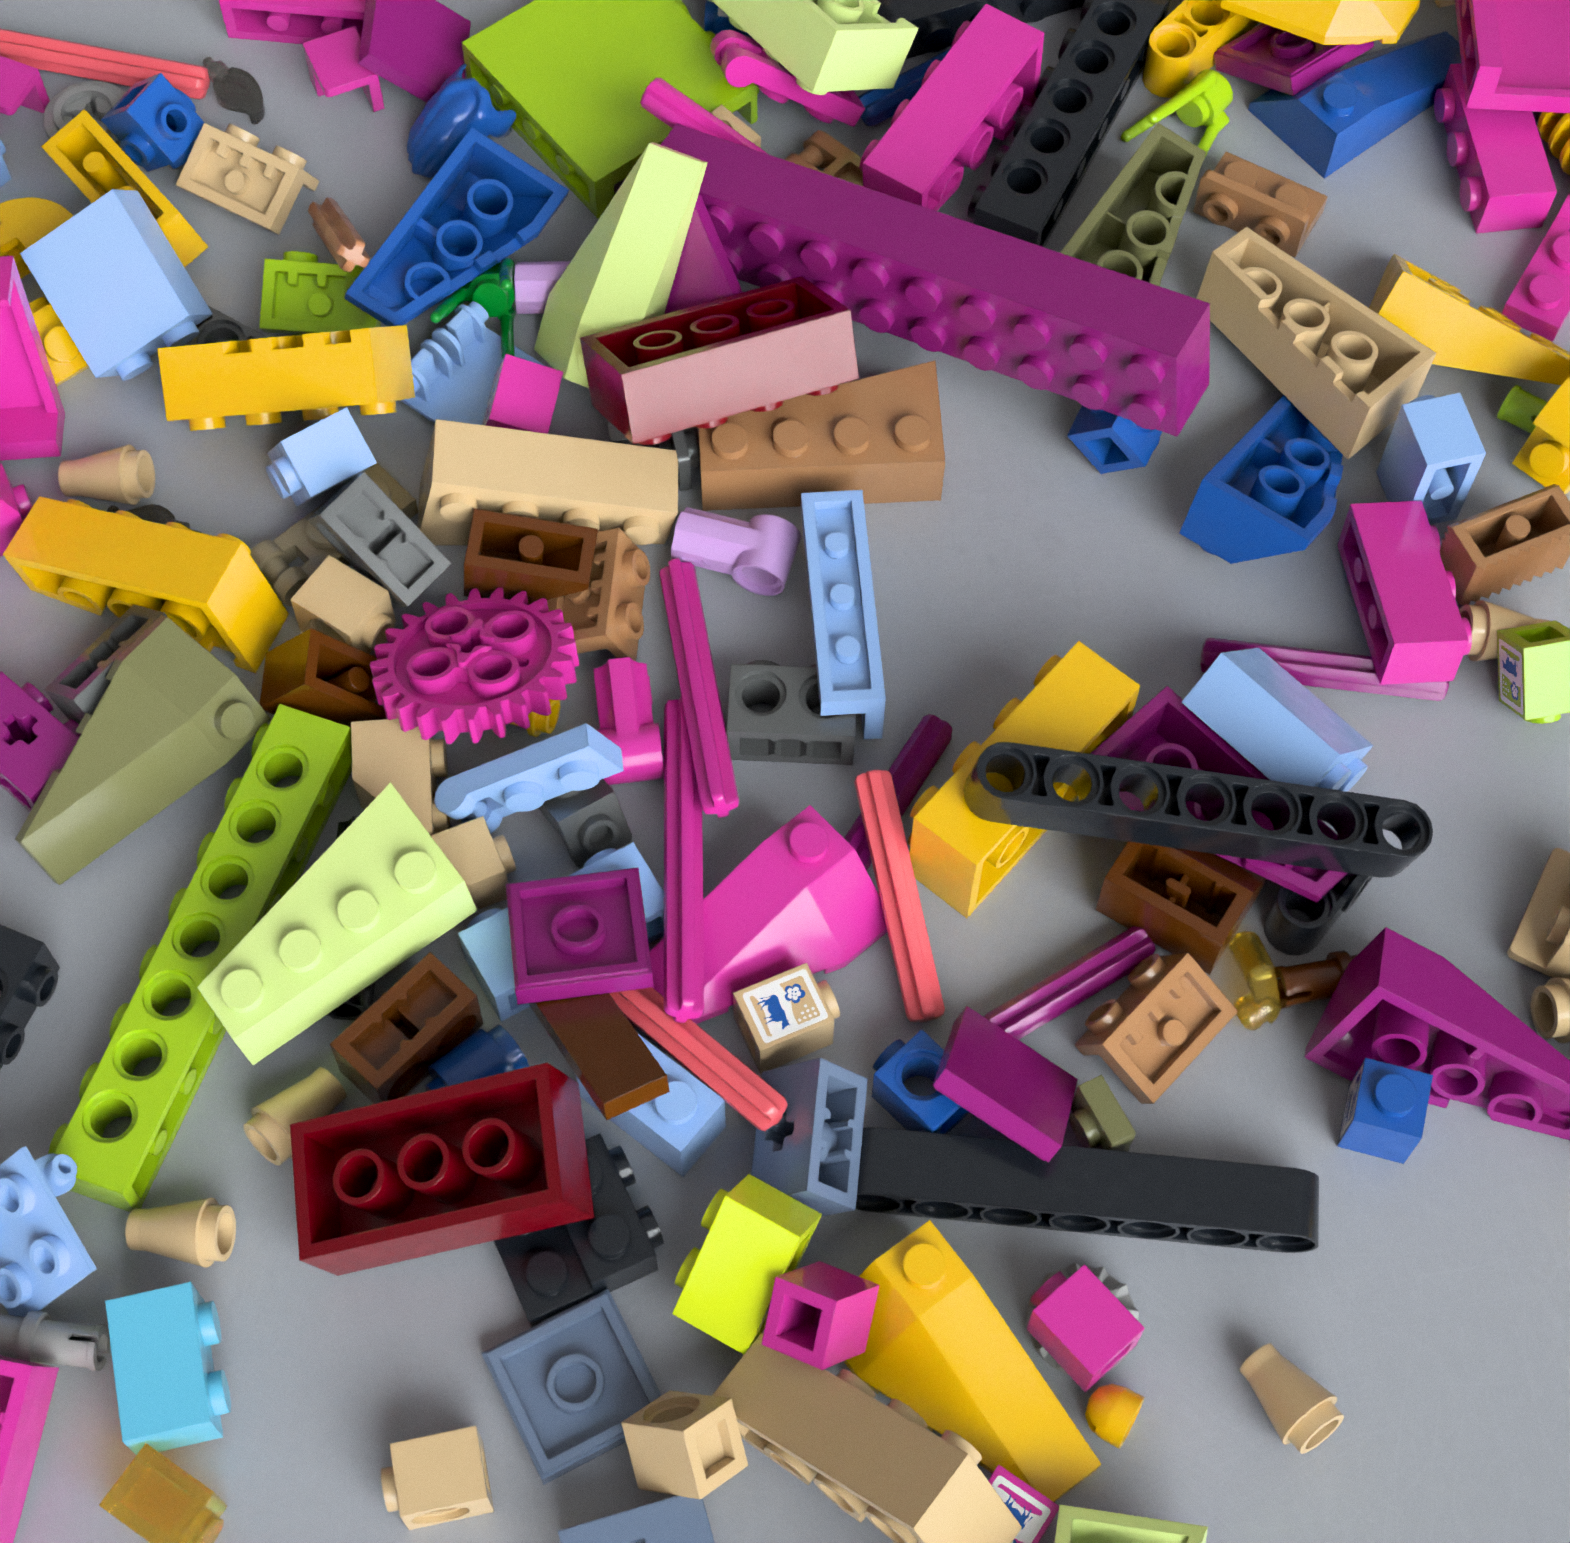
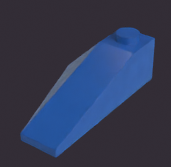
(460, 226)

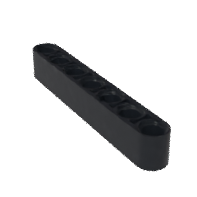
(1225, 797)
(1089, 1191)

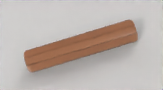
(339, 235)

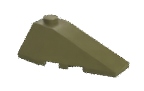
(151, 739)

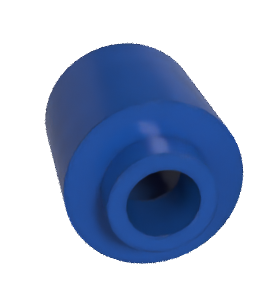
(476, 1058)

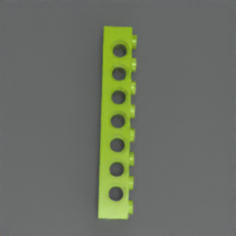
(124, 1167)

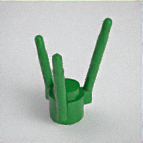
(495, 293)

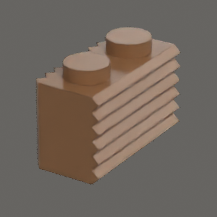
(1508, 544)

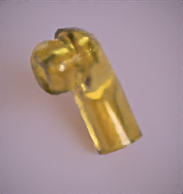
(1260, 977)

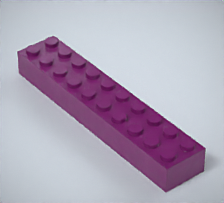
(959, 285)

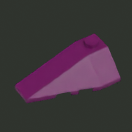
(1174, 736)
(1429, 1017)

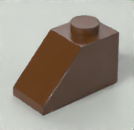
(527, 556)
(320, 679)

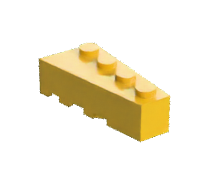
(287, 375)
(122, 561)

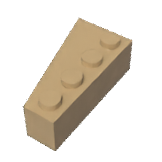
(1313, 340)
(544, 479)
(864, 1453)

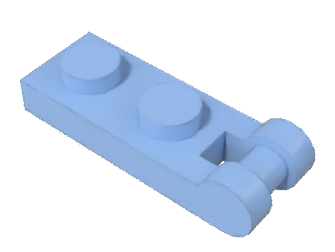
(530, 776)

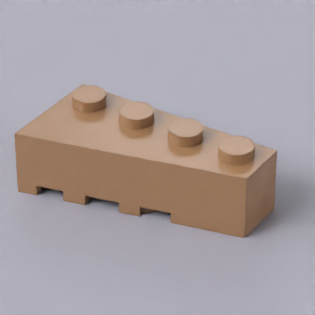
(864, 436)

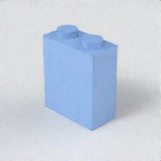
(117, 285)
(1277, 722)

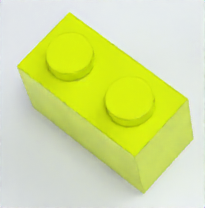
(749, 1242)

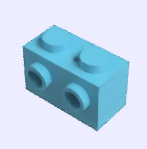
(167, 1368)

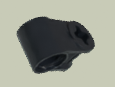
(1301, 937)

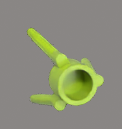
(1197, 105)

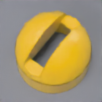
(1113, 1412)

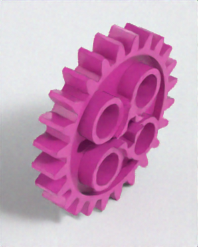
(475, 665)

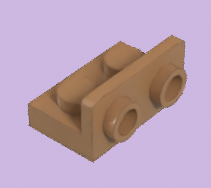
(1252, 197)
(612, 606)
(1157, 1024)

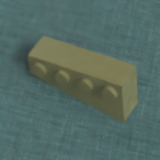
(1142, 209)

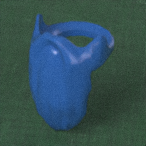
(448, 119)

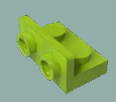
(309, 297)

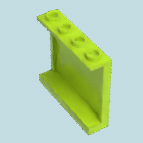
(580, 77)

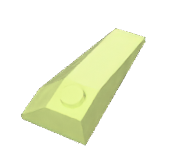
(626, 259)

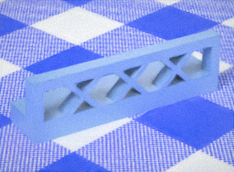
(843, 608)

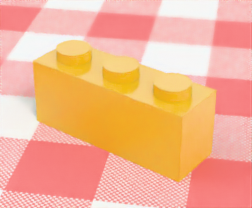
(101, 165)

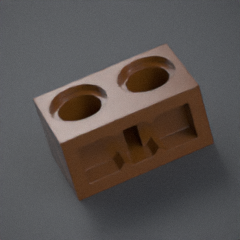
(407, 1031)

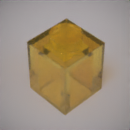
(164, 1502)

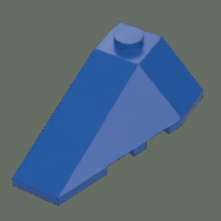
(1359, 101)
(1268, 490)

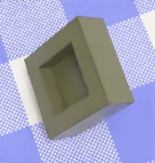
(1099, 1118)

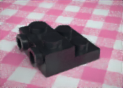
(583, 1258)

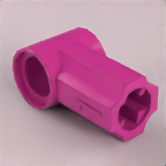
(627, 719)

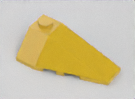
(1461, 334)
(962, 1368)

